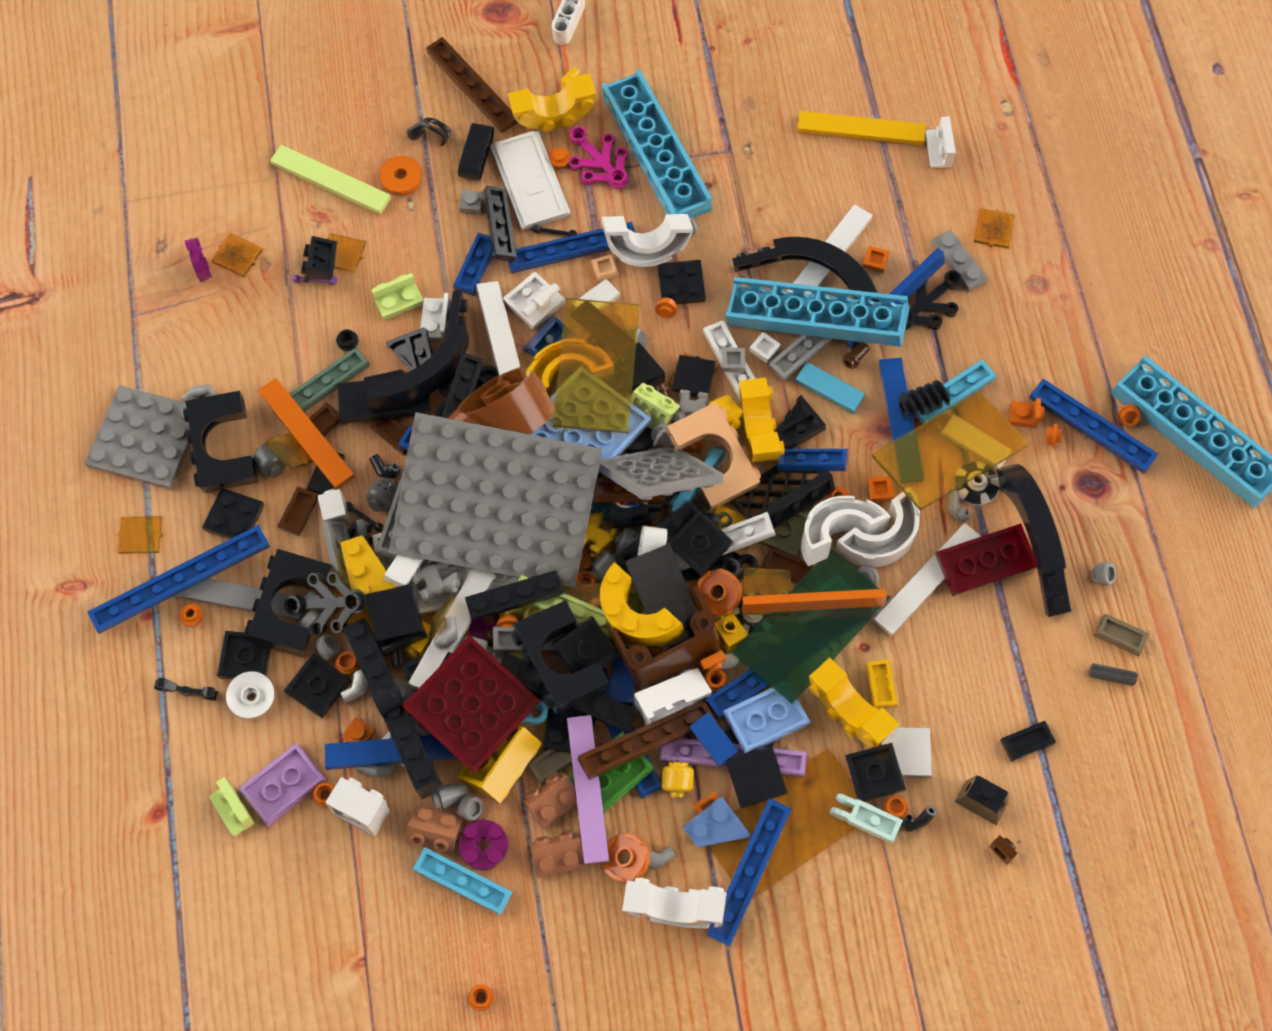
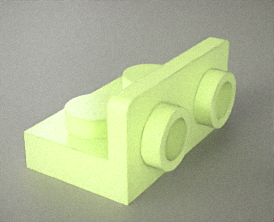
(397, 296)
(654, 405)
(231, 808)

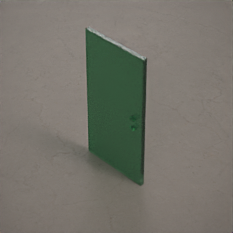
(795, 643)

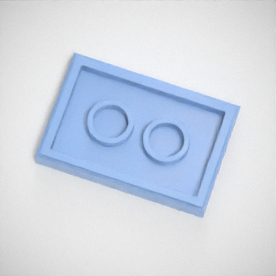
(764, 719)

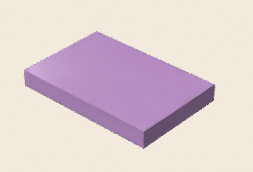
(282, 784)

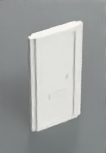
(530, 180)

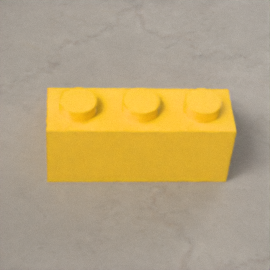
(504, 766)

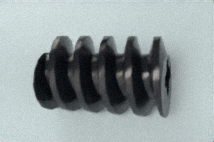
(921, 398)

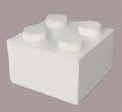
(358, 806)

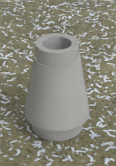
(449, 796)

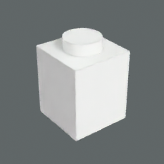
(333, 506)

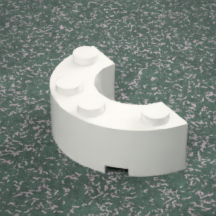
(650, 247)
(835, 516)
(884, 548)
(675, 908)

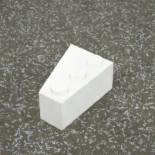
(671, 696)

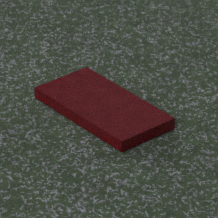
(986, 559)

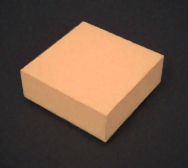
(604, 268)

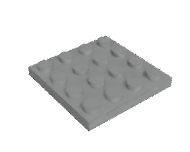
(141, 438)
(659, 472)

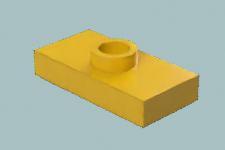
(881, 684)

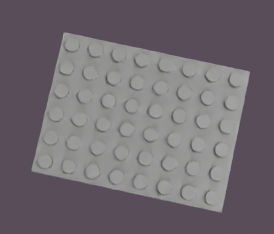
(494, 499)

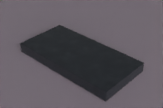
(355, 407)
(662, 586)

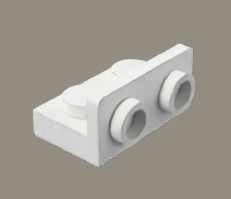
(941, 144)
(436, 317)

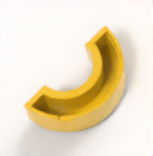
(557, 109)
(547, 364)
(757, 423)
(635, 628)
(848, 707)

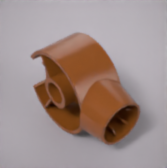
(508, 403)

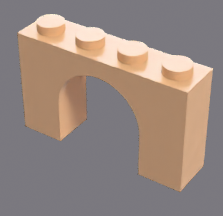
(712, 424)

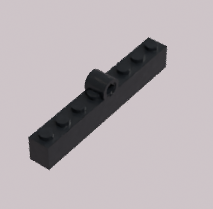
(389, 703)

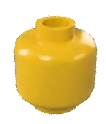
(677, 779)

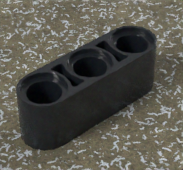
(476, 151)

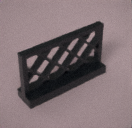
(791, 501)

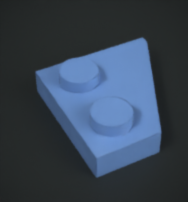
(715, 825)

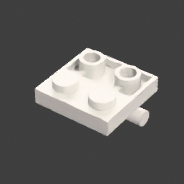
(534, 300)

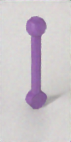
(296, 279)

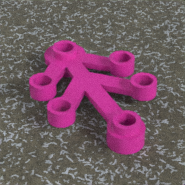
(599, 161)

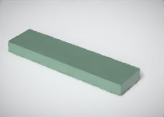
(328, 379)

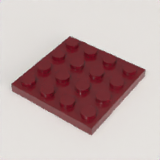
(471, 704)

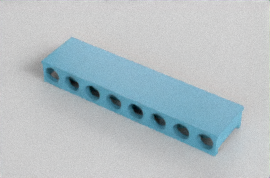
(656, 146)
(818, 313)
(1196, 432)

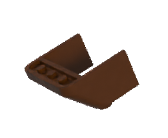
(651, 671)

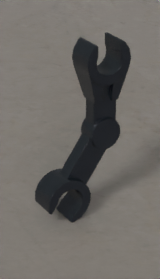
(168, 686)

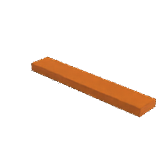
(306, 434)
(813, 601)

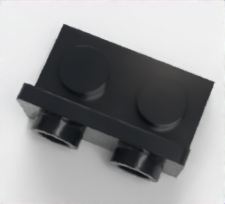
(320, 258)

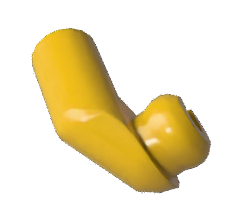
(565, 79)

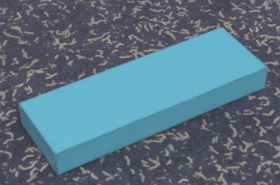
(830, 387)

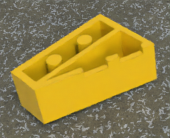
(364, 567)

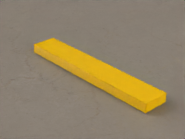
(861, 128)

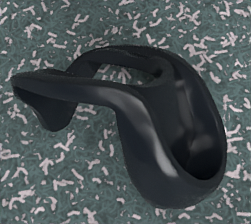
(417, 130)

